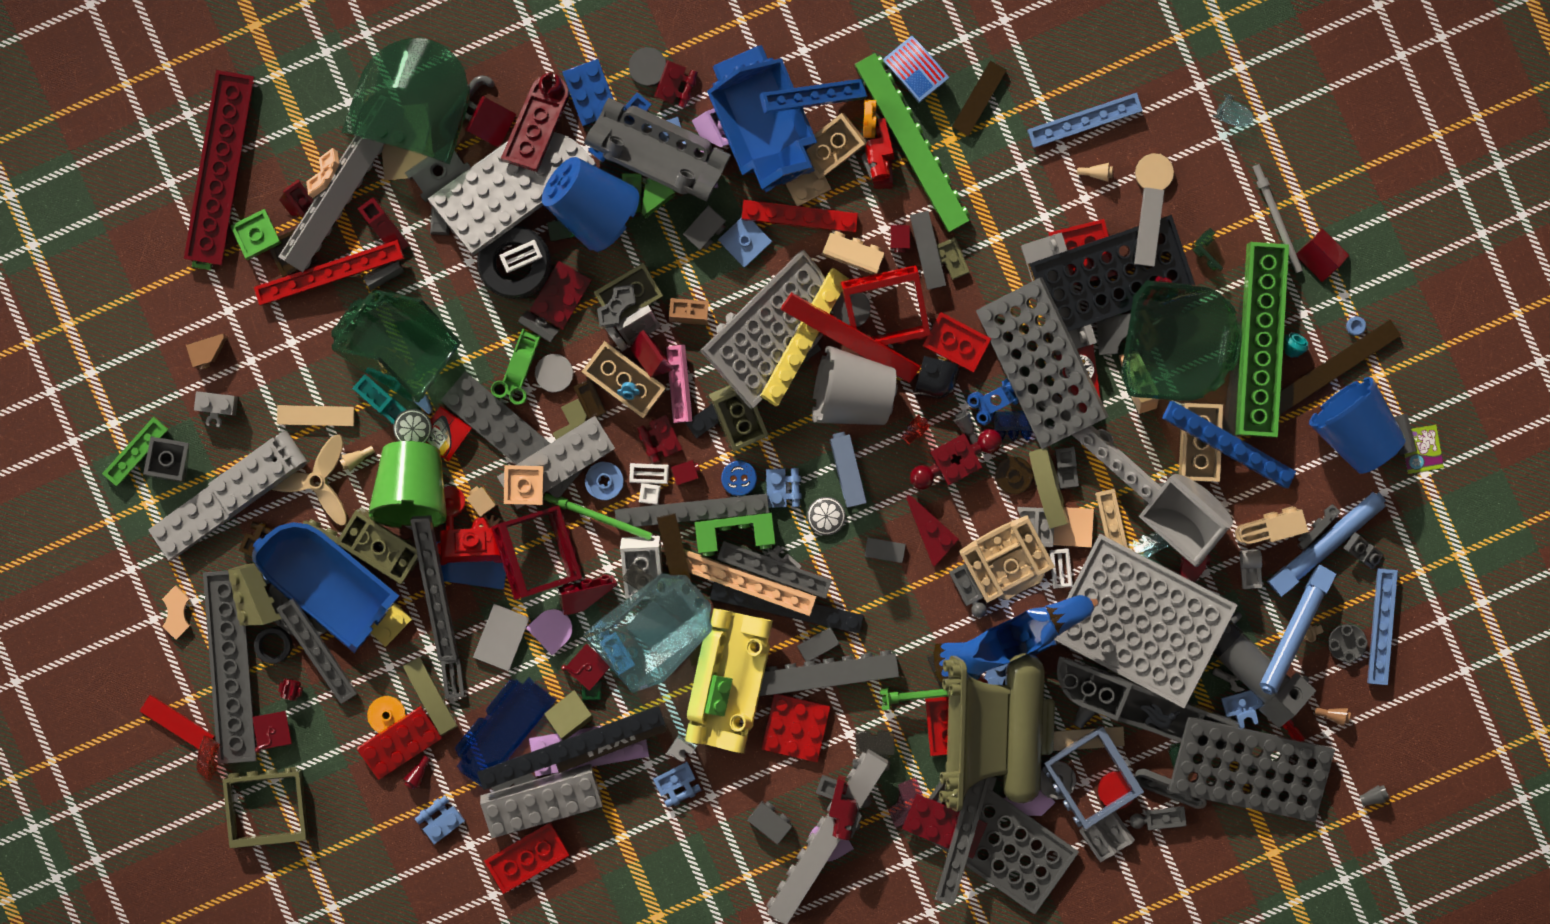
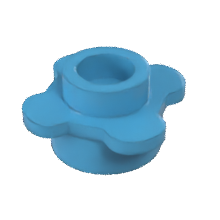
(628, 390)

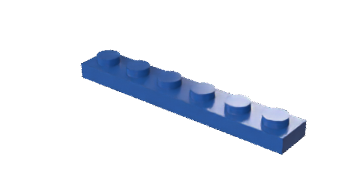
(812, 95)

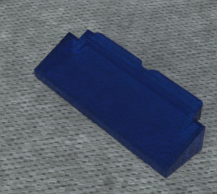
(504, 728)

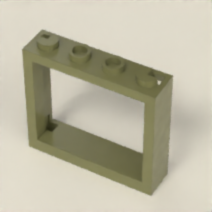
(234, 841)

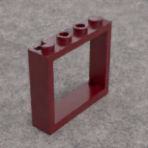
(510, 560)

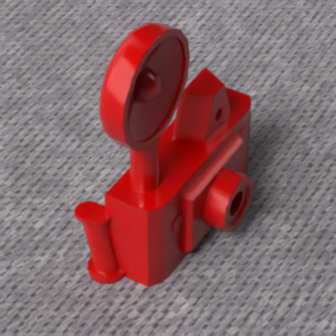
(465, 544)

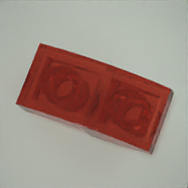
(205, 761)

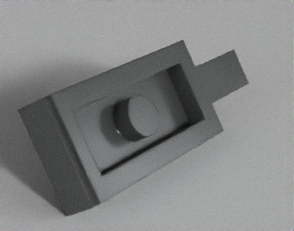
(1318, 526)

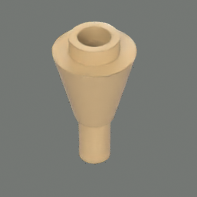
(1100, 172)
(351, 460)

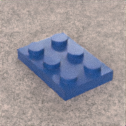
(588, 90)

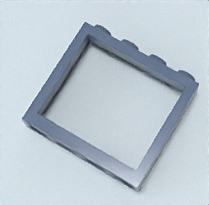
(847, 469)
(1135, 788)

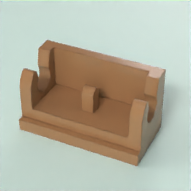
(688, 311)

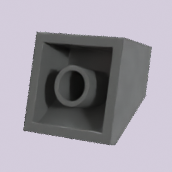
(167, 460)

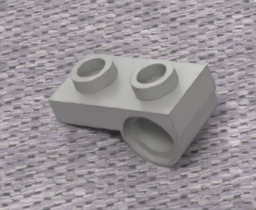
(1251, 568)

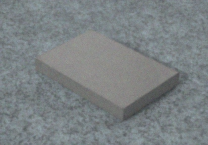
(501, 637)

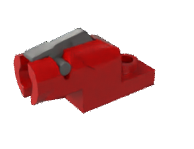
(878, 153)

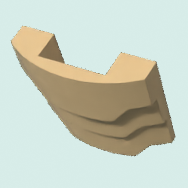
(1007, 560)

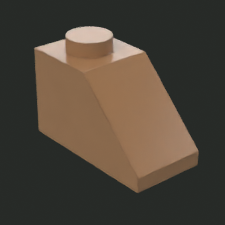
(205, 351)

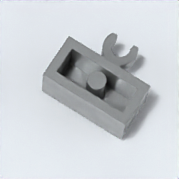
(216, 405)

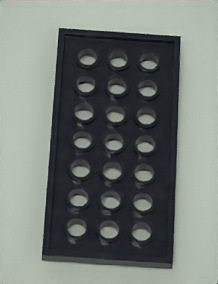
(1100, 269)

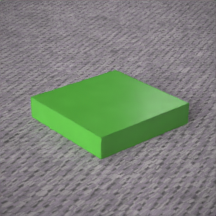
(255, 234)

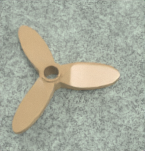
(324, 465)

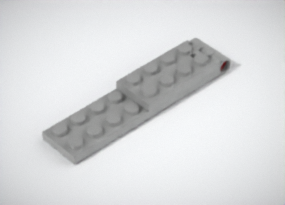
(228, 495)

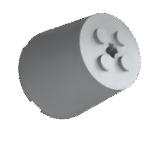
(853, 390)

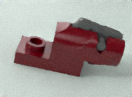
(845, 812)

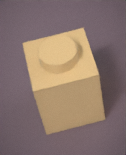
(481, 500)

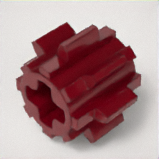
(290, 689)

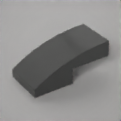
(1066, 468)

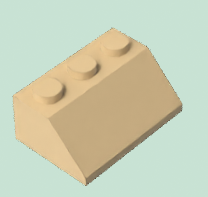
(853, 253)

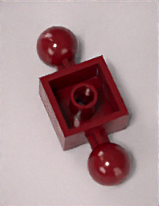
(988, 442)

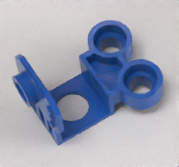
(985, 405)

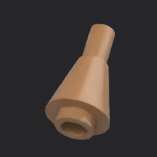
(1338, 716)

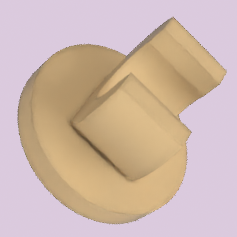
(1312, 632)

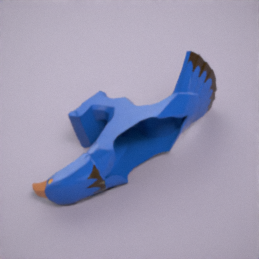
(1026, 633)

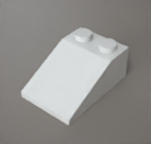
(643, 554)

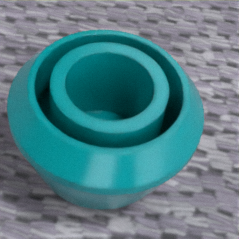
(1295, 345)

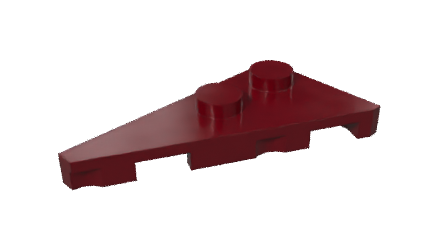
(935, 535)

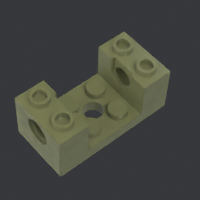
(398, 555)

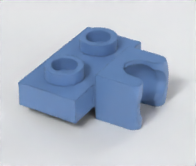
(1242, 706)

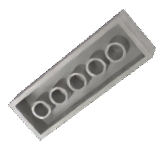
(541, 801)

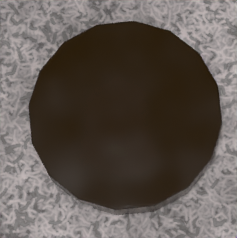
(1013, 475)

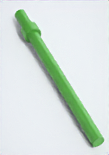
(565, 504)

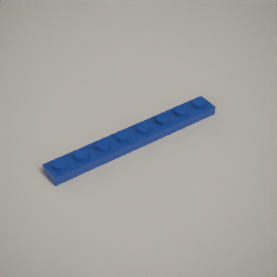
(1228, 444)

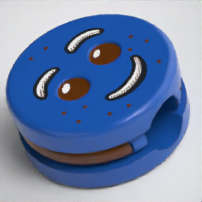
(739, 478)

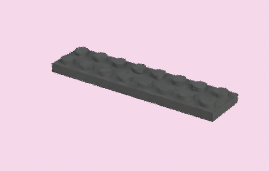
(497, 423)

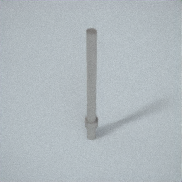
(1263, 184)

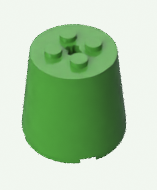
(408, 485)

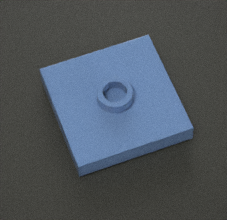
(744, 241)

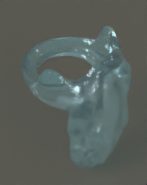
(1233, 112)

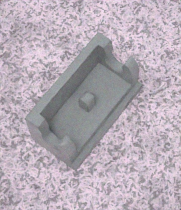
(679, 748)

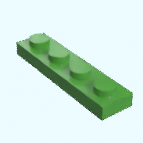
(134, 452)

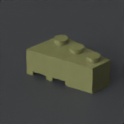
(250, 596)

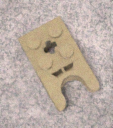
(1273, 527)

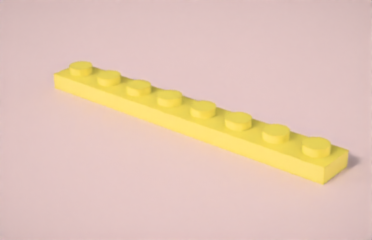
(802, 341)

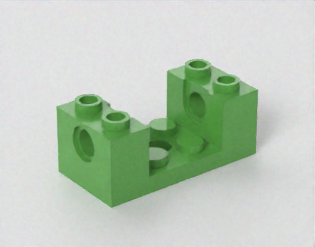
(707, 535)

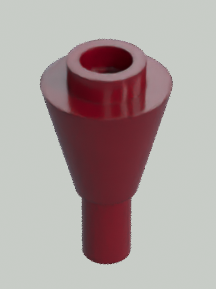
(415, 777)

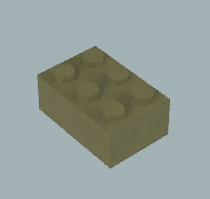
(644, 286)
(739, 422)

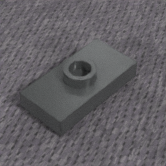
(538, 325)

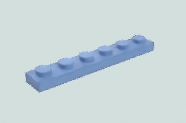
(1084, 120)
(1382, 626)

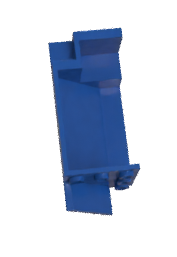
(761, 142)

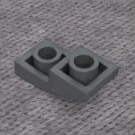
(1363, 551)

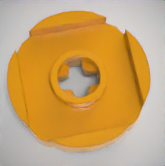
(869, 119)

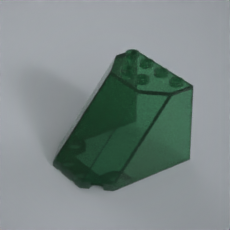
(395, 342)

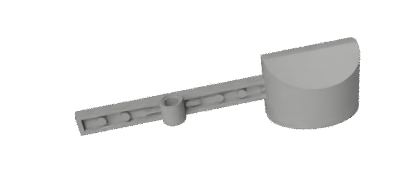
(1177, 511)

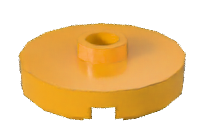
(381, 705)

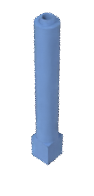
(1291, 574)
(1315, 589)

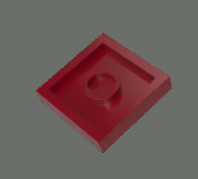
(490, 122)

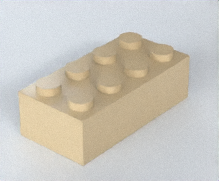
(612, 369)
(1197, 458)

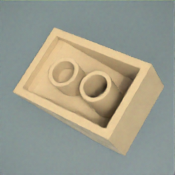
(835, 145)

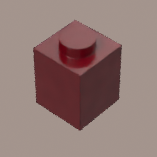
(900, 238)
(686, 472)

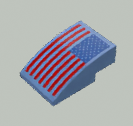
(915, 69)

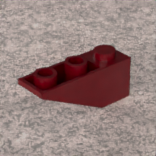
(382, 223)
(581, 595)

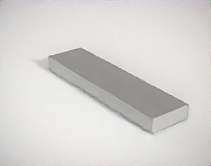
(1149, 227)

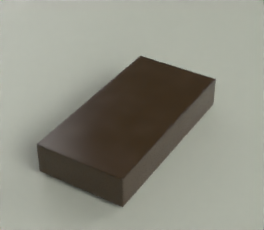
(589, 399)

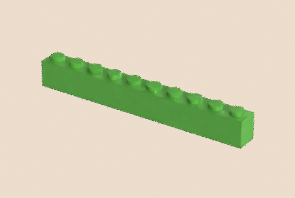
(912, 143)

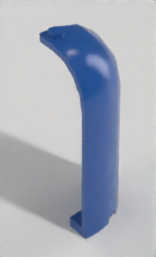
(324, 581)

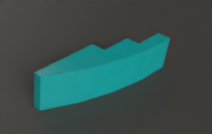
(378, 398)

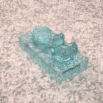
(1151, 546)

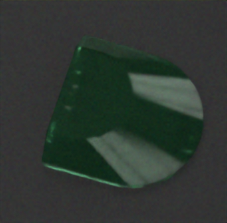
(411, 99)
(1179, 342)

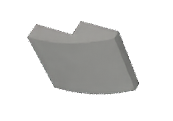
(1107, 836)

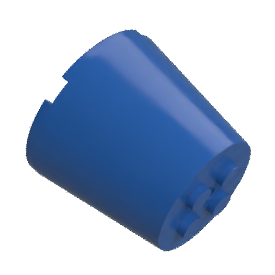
(590, 202)
(1359, 426)

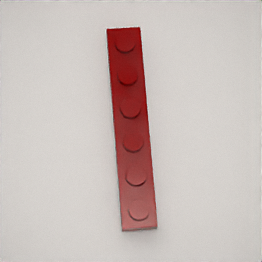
(799, 216)

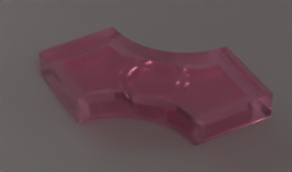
(907, 793)

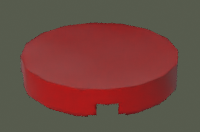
(1113, 787)

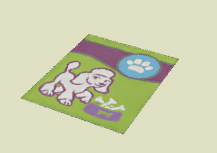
(1427, 452)

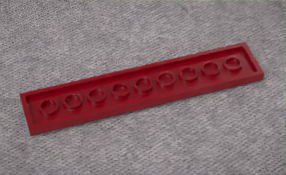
(219, 167)

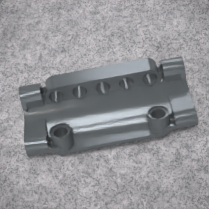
(654, 153)

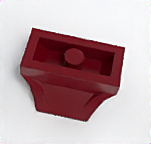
(296, 199)

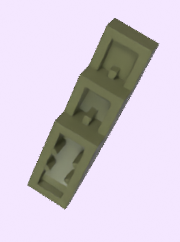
(1048, 487)
(430, 696)

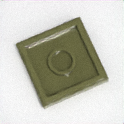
(569, 715)

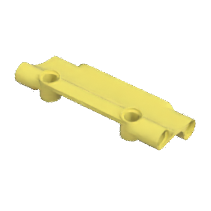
(732, 654)

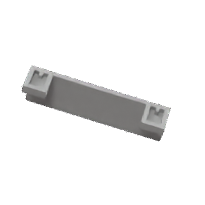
(1042, 249)

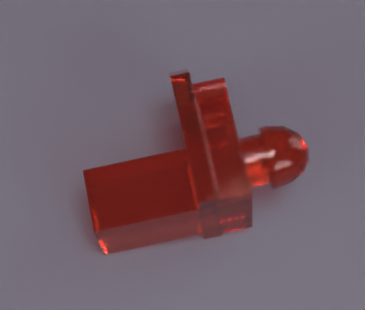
(915, 429)

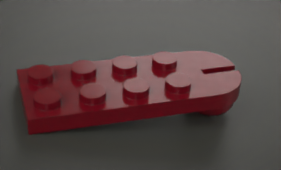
(536, 123)

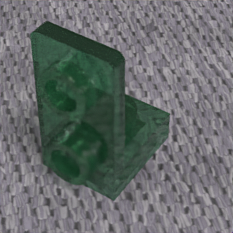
(1205, 239)

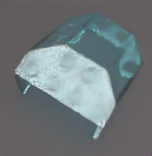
(652, 631)

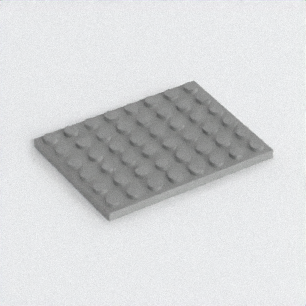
(1147, 621)

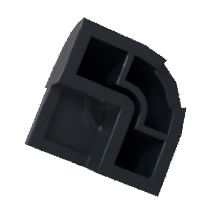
(936, 378)

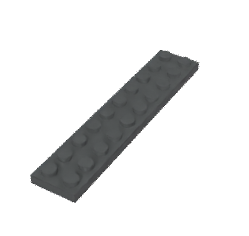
(229, 672)

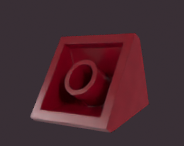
(1322, 255)
(650, 355)

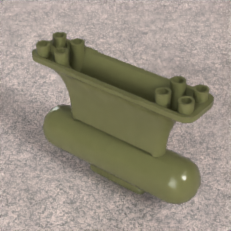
(997, 730)

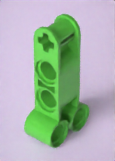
(518, 367)

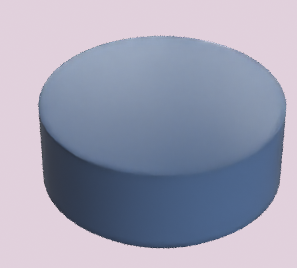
(1355, 326)

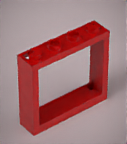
(883, 280)

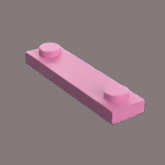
(679, 384)

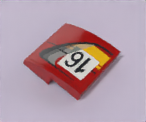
(447, 433)

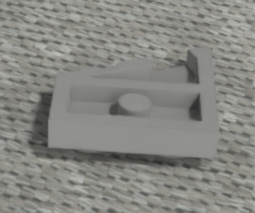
(1040, 524)

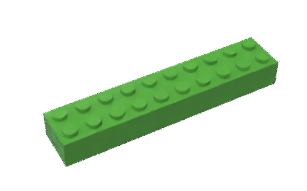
(1262, 339)

